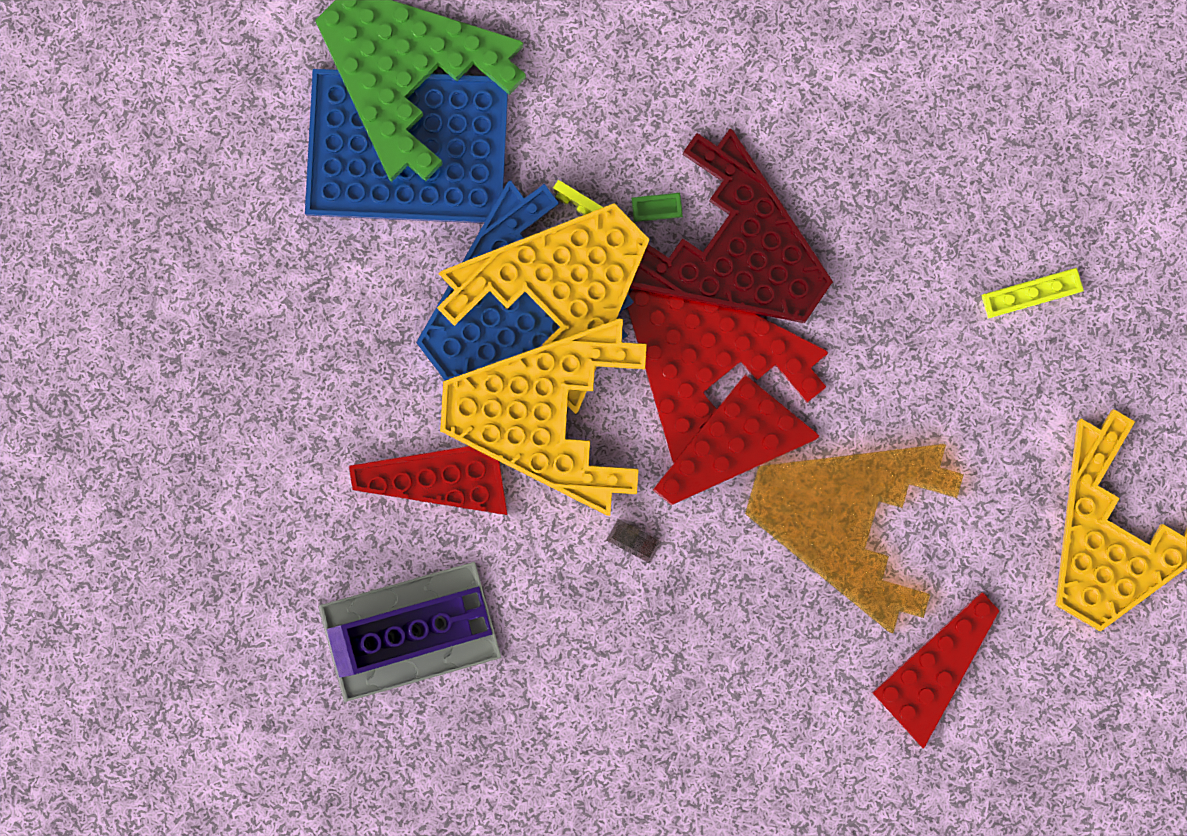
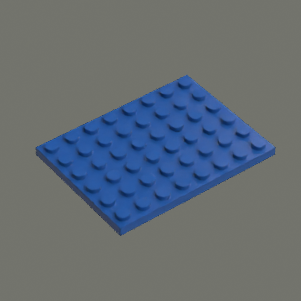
(460, 124)

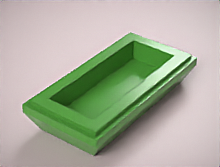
(657, 207)

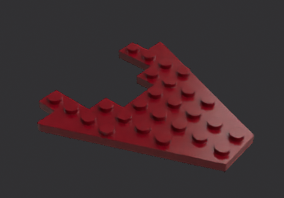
(754, 259)

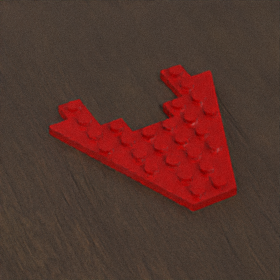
(700, 343)

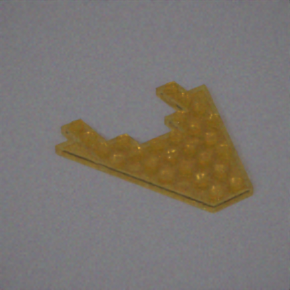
(826, 514)

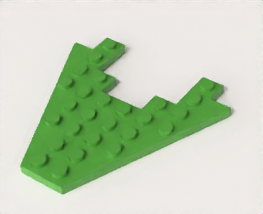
(389, 51)

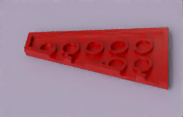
(444, 477)
(929, 678)

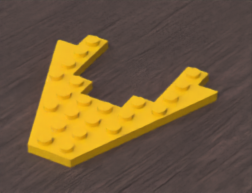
(1101, 564)

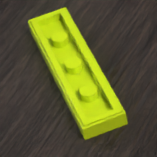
(1032, 293)

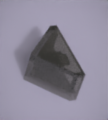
(633, 541)

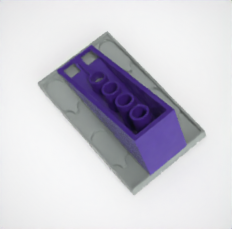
(409, 631)

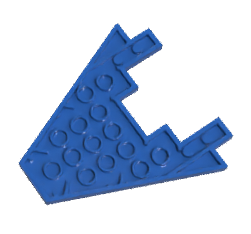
(489, 328)

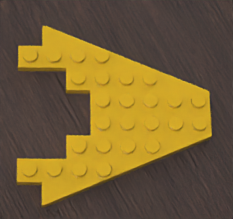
(571, 271)
(520, 412)

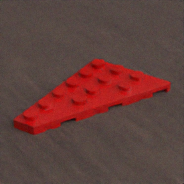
(737, 437)

